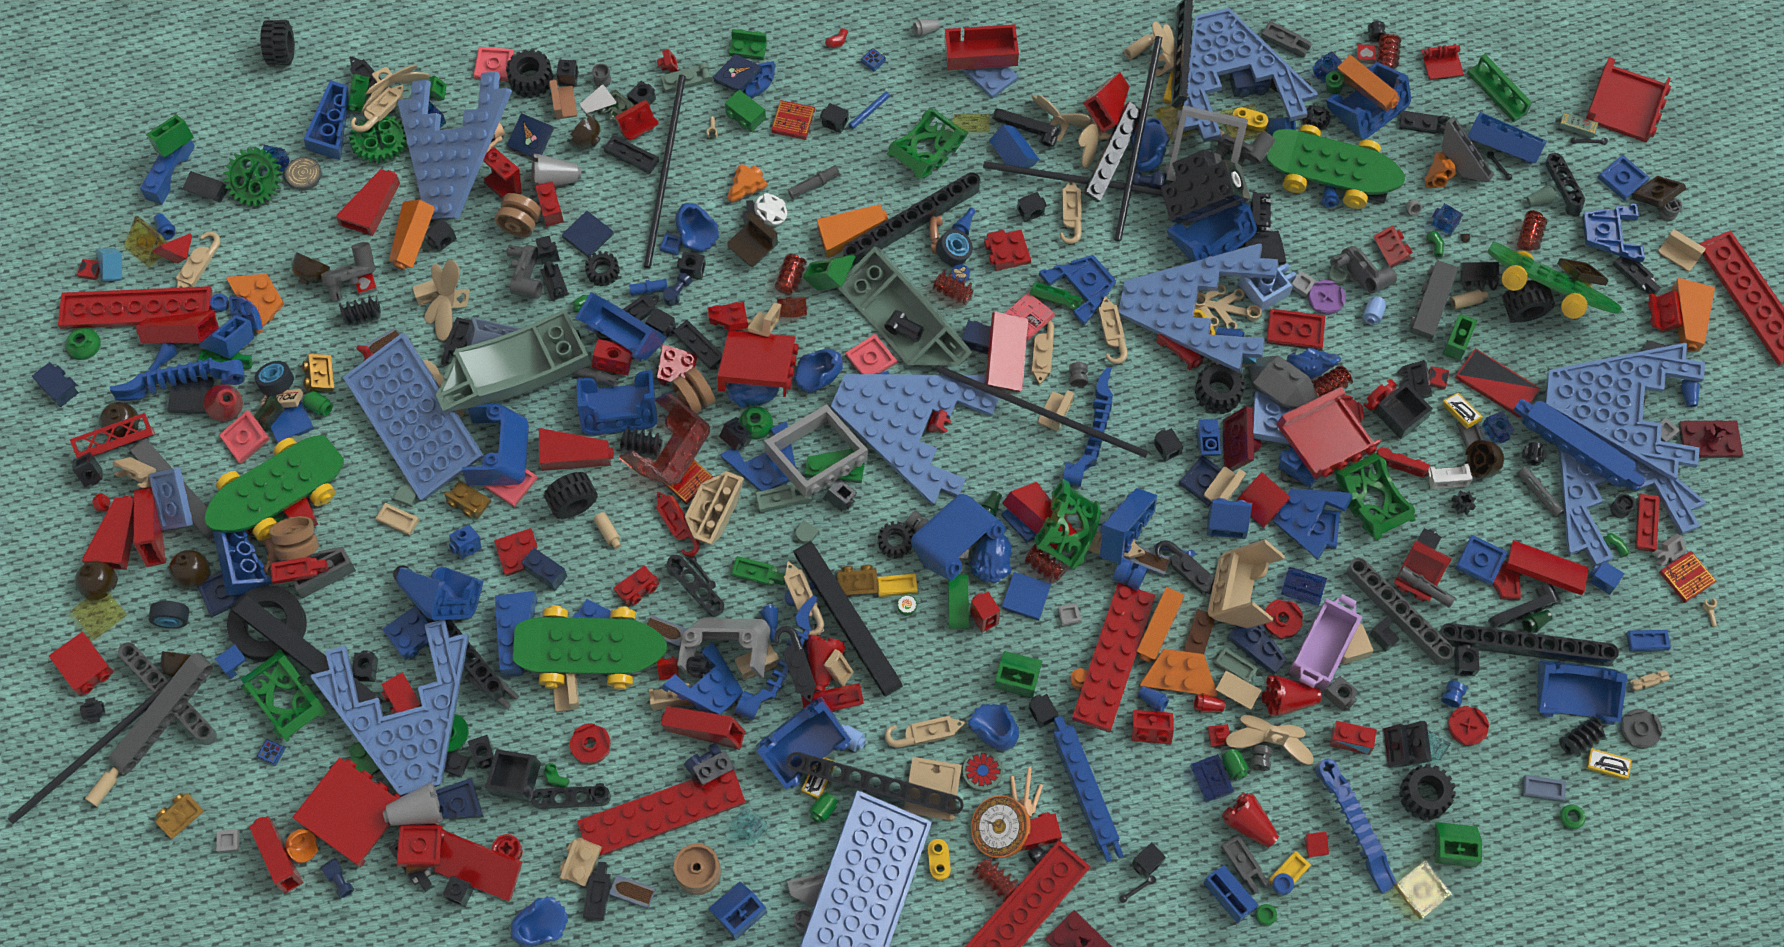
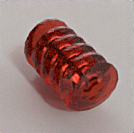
(1389, 50)
(1532, 231)
(790, 274)
(953, 287)
(1333, 380)
(1045, 564)
(995, 878)

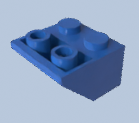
(229, 337)
(1229, 518)
(738, 910)

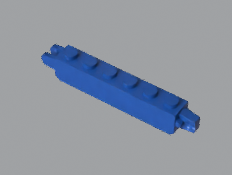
(1580, 444)
(1086, 789)

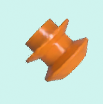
(1077, 678)

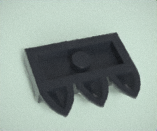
(1480, 273)
(1417, 378)

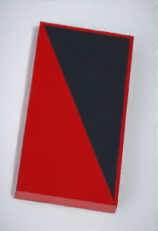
(1496, 381)

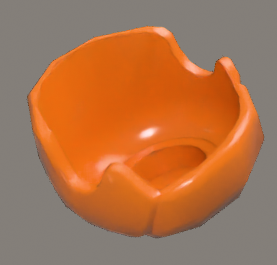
(301, 845)

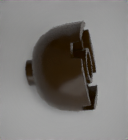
(585, 133)
(308, 269)
(115, 413)
(1484, 458)
(189, 569)
(95, 580)
(172, 662)

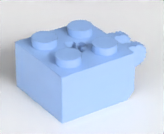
(1266, 291)

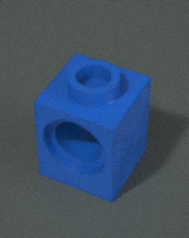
(1606, 577)

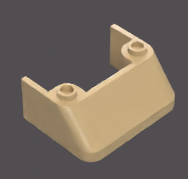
(1235, 582)

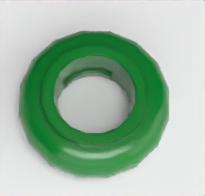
(1568, 823)

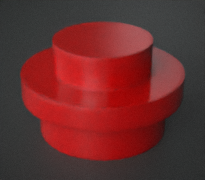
(101, 502)

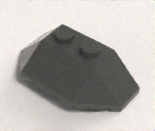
(1463, 153)
(1282, 382)

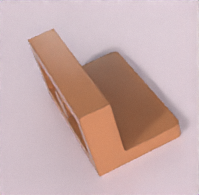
(563, 101)

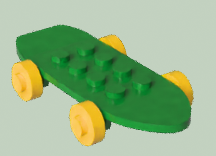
(1310, 157)
(1578, 294)
(275, 486)
(586, 646)

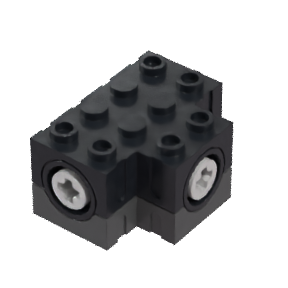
(1203, 187)

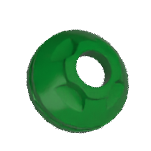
(87, 348)
(760, 429)

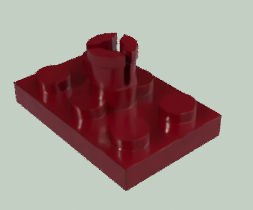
(1713, 438)
(1239, 439)
(1075, 932)

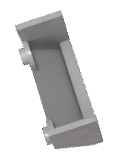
(751, 634)

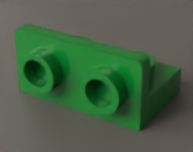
(748, 44)

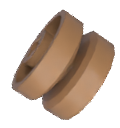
(518, 215)
(693, 390)
(294, 538)
(698, 881)

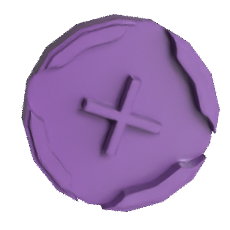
(1326, 297)

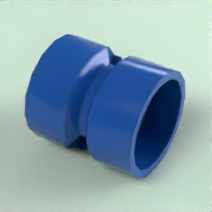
(1130, 574)

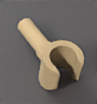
(712, 127)
(1710, 609)

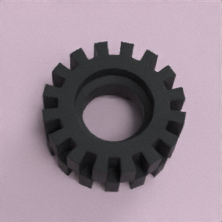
(599, 259)
(889, 530)

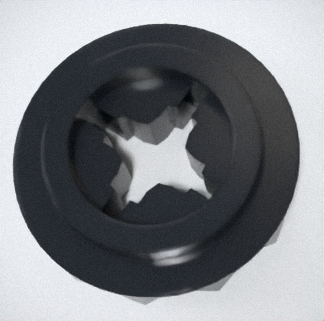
(1323, 120)

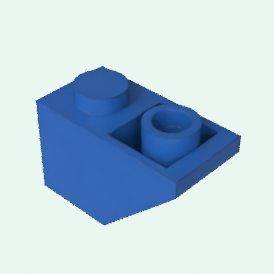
(1208, 437)

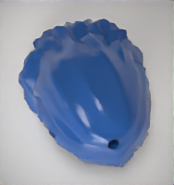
(1152, 147)
(696, 227)
(1313, 362)
(818, 369)
(750, 394)
(991, 559)
(995, 726)
(539, 922)

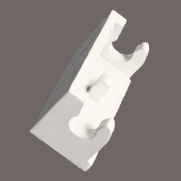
(1449, 477)

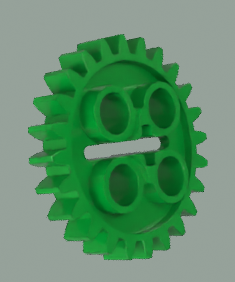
(366, 143)
(238, 170)

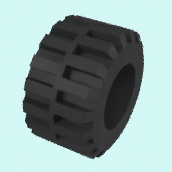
(277, 42)
(526, 62)
(1528, 302)
(1213, 399)
(570, 495)
(1436, 779)

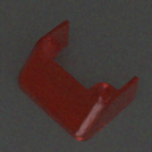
(687, 439)

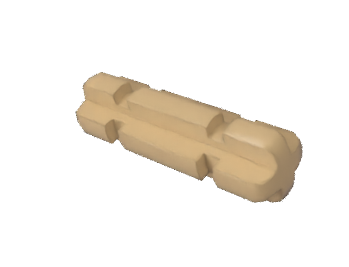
(1649, 680)

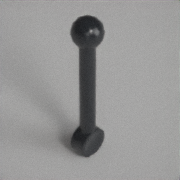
(1603, 141)
(1490, 155)
(693, 560)
(1151, 880)

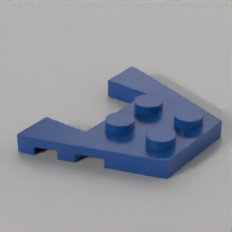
(1604, 231)
(1089, 280)
(761, 470)
(1303, 511)
(714, 691)

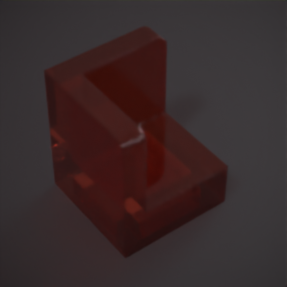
(792, 306)

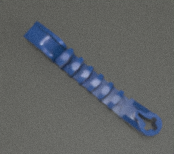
(229, 372)
(1074, 472)
(749, 703)
(1377, 859)

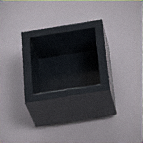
(1403, 410)
(513, 775)

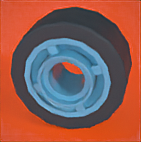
(954, 247)
(274, 378)
(169, 614)

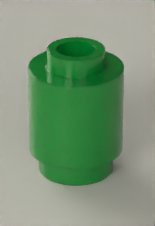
(1334, 82)
(317, 403)
(1235, 764)
(823, 808)

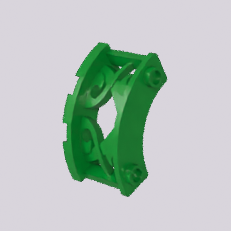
(909, 156)
(1089, 515)
(1374, 523)
(309, 708)

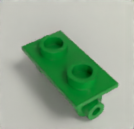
(358, 92)

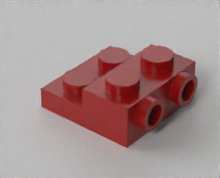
(1007, 249)

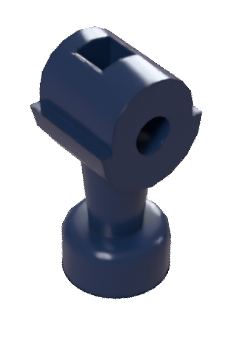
(1157, 180)
(671, 295)
(695, 759)
(333, 872)

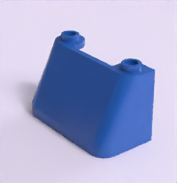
(1363, 115)
(1216, 233)
(618, 407)
(952, 533)
(444, 595)
(1580, 691)
(809, 731)

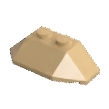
(713, 507)

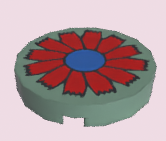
(982, 771)

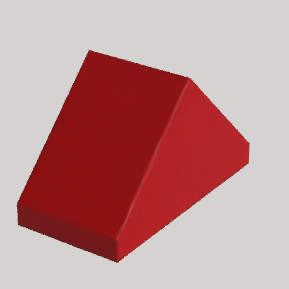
(175, 250)

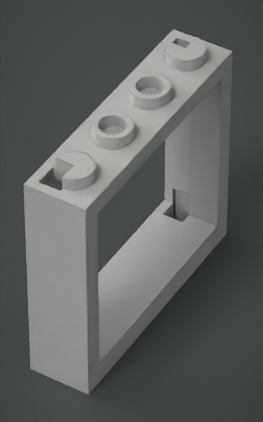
(1239, 122)
(803, 427)

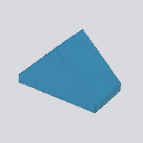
(110, 264)

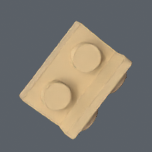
(580, 861)

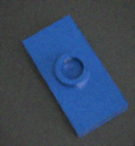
(1648, 640)

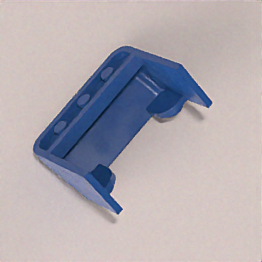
(620, 326)
(509, 464)

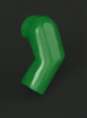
(1438, 241)
(578, 303)
(1618, 543)
(553, 777)

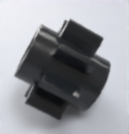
(1534, 453)
(1467, 498)
(698, 665)
(92, 710)

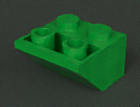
(829, 272)
(1018, 674)
(1457, 845)

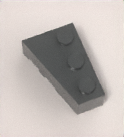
(339, 567)

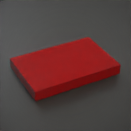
(1295, 329)

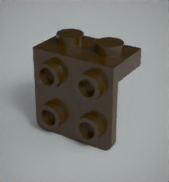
(753, 240)

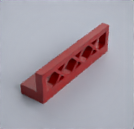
(118, 442)

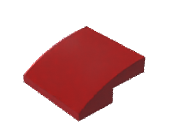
(1265, 499)

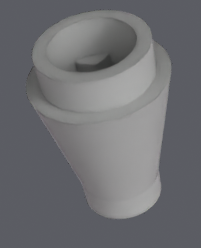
(923, 27)

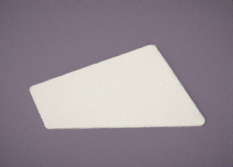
(598, 99)

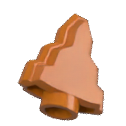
(1440, 171)
(746, 182)

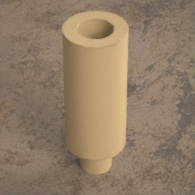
(1139, 46)
(1468, 299)
(607, 530)
(102, 787)

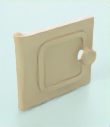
(935, 775)

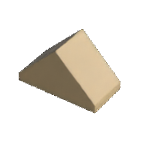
(1359, 646)

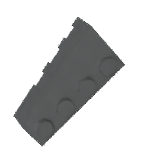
(1433, 300)

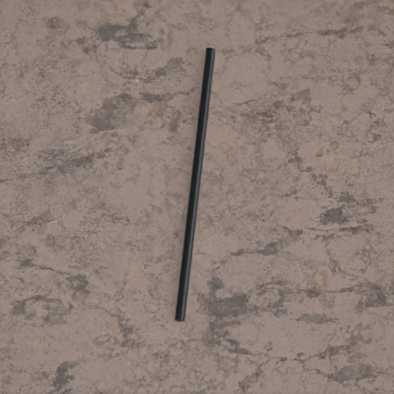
(1138, 139)
(664, 172)
(1066, 177)
(1042, 411)
(86, 756)

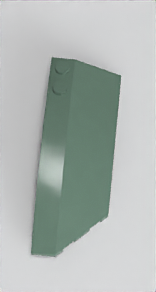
(881, 288)
(512, 363)

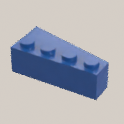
(328, 124)
(1506, 138)
(1126, 524)
(239, 563)
(509, 612)

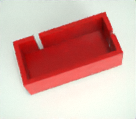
(981, 47)

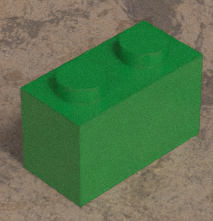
(745, 111)
(170, 136)
(1459, 337)

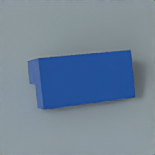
(1013, 147)
(1230, 894)

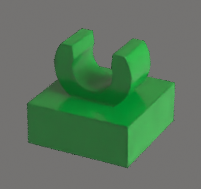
(437, 88)

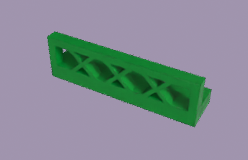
(1498, 89)

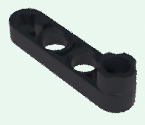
(1047, 132)
(1573, 199)
(695, 585)
(1547, 598)
(571, 793)

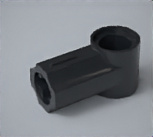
(901, 324)

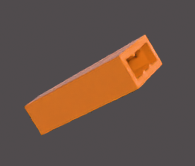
(1368, 83)
(845, 227)
(410, 232)
(1695, 308)
(1160, 624)

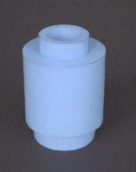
(1374, 310)
(857, 738)

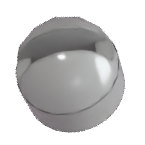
(1417, 207)

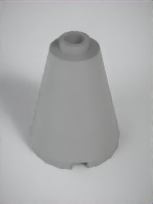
(550, 169)
(415, 808)

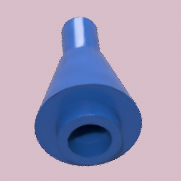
(1330, 197)
(965, 222)
(166, 352)
(770, 615)

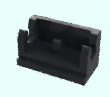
(205, 186)
(1261, 211)

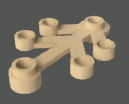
(1222, 306)

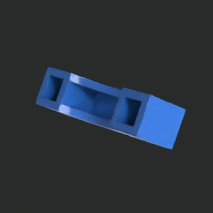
(157, 183)

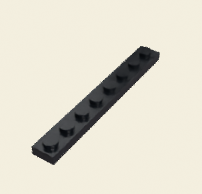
(1182, 53)

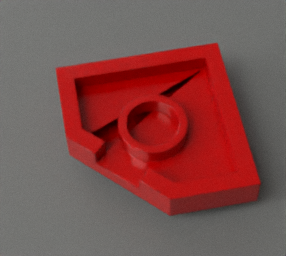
(731, 316)
(514, 549)

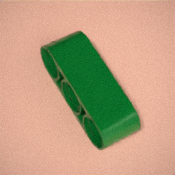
(958, 602)

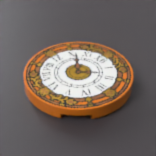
(1000, 826)

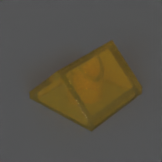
(143, 240)

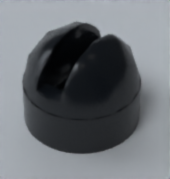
(1036, 855)

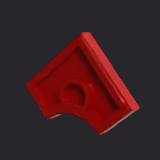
(1507, 583)

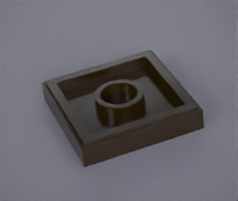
(1659, 191)
(1582, 271)

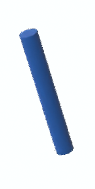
(871, 108)

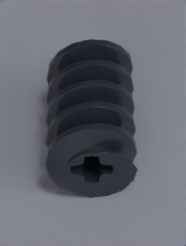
(360, 310)
(641, 442)
(1582, 737)

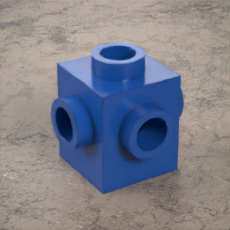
(464, 542)

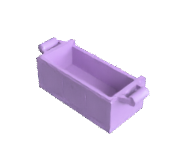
(1326, 643)

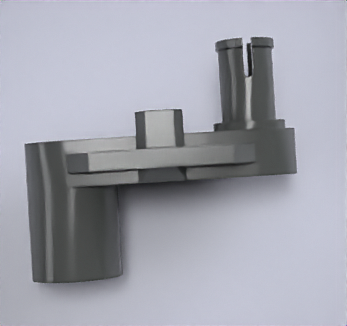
(1254, 152)
(363, 265)
(1363, 270)
(521, 282)

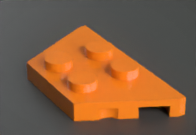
(260, 292)
(1180, 672)

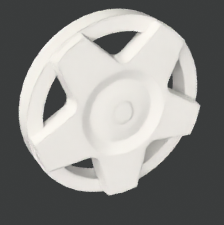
(771, 208)

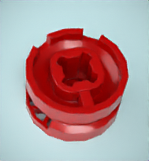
(508, 845)

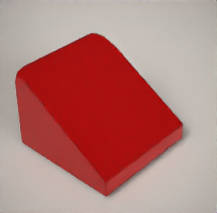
(1316, 844)

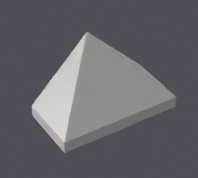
(807, 887)

